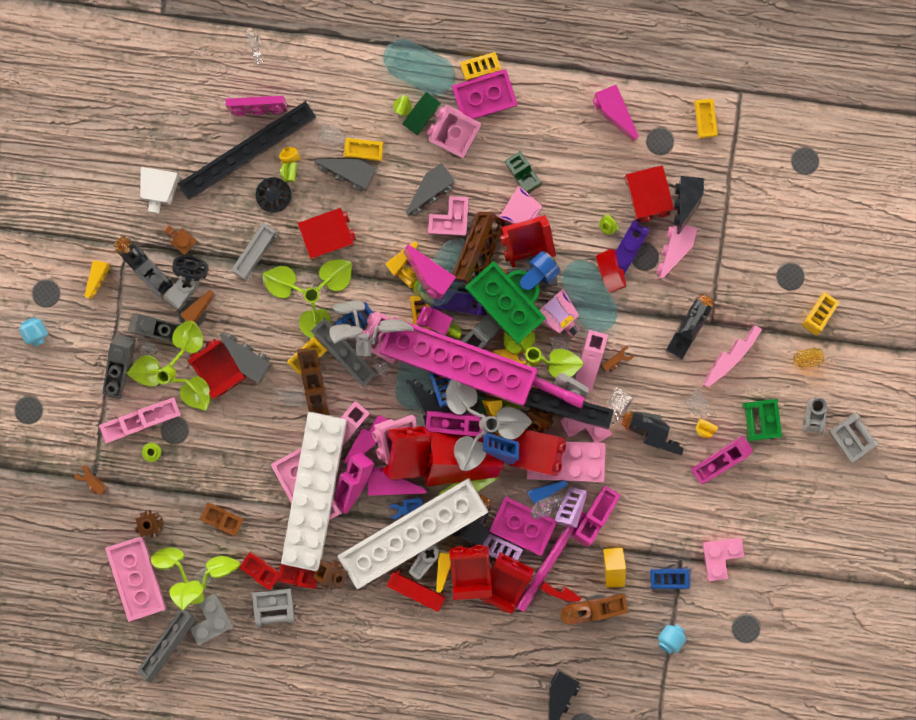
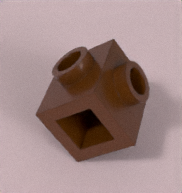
(540, 420)
(156, 524)
(331, 574)

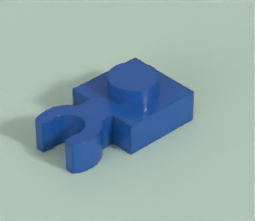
(408, 506)

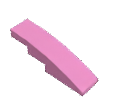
(727, 361)
(139, 420)

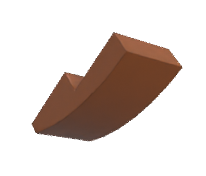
(221, 519)

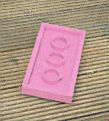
(579, 463)
(286, 471)
(135, 578)

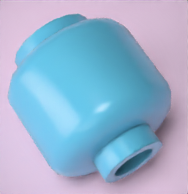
(33, 331)
(672, 639)

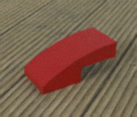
(611, 273)
(260, 570)
(297, 576)
(565, 593)

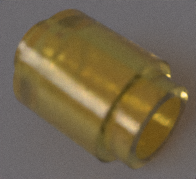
(808, 358)

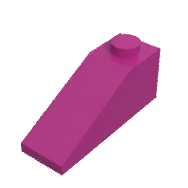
(613, 108)
(431, 275)
(452, 423)
(722, 460)
(381, 485)

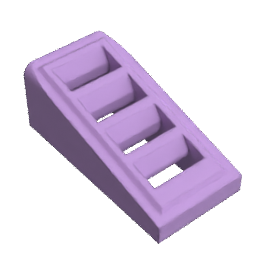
(577, 509)
(503, 543)

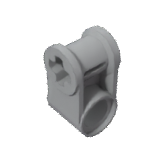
(179, 294)
(815, 417)

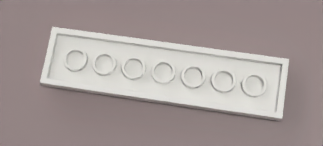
(313, 491)
(413, 533)

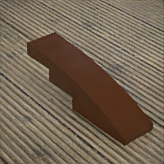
(313, 380)

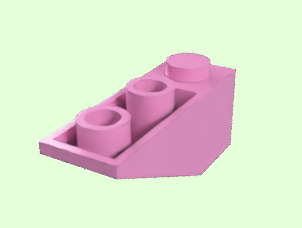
(676, 248)
(591, 358)
(355, 418)

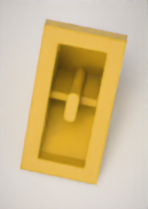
(614, 567)

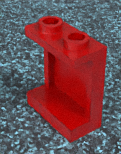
(649, 193)
(326, 233)
(527, 239)
(216, 368)
(408, 452)
(540, 452)
(471, 572)
(508, 582)

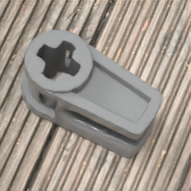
(423, 562)

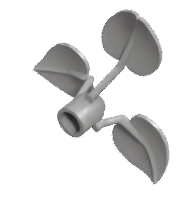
(363, 341)
(509, 423)

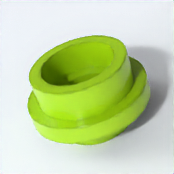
(157, 452)

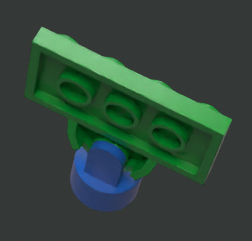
(512, 296)

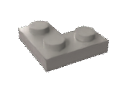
(216, 620)

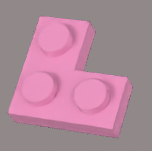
(454, 223)
(573, 427)
(715, 554)

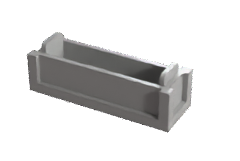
(254, 251)

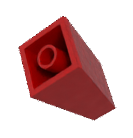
(444, 468)

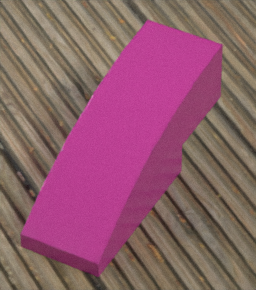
(365, 440)
(352, 481)
(596, 516)

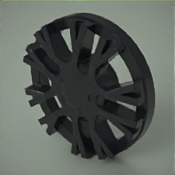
(273, 195)
(190, 269)

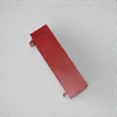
(416, 591)

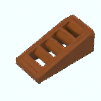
(196, 310)

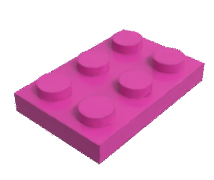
(485, 95)
(256, 105)
(519, 527)

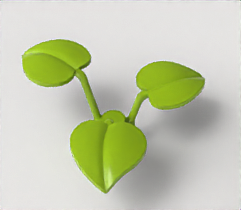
(334, 273)
(560, 359)
(147, 371)
(191, 592)

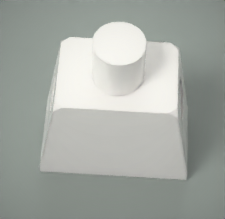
(157, 187)

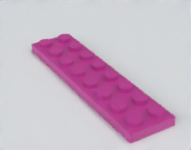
(461, 363)

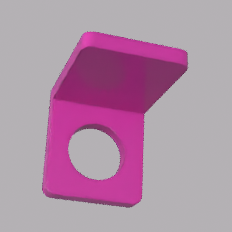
(435, 320)

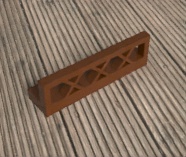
(476, 246)

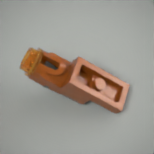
(594, 609)

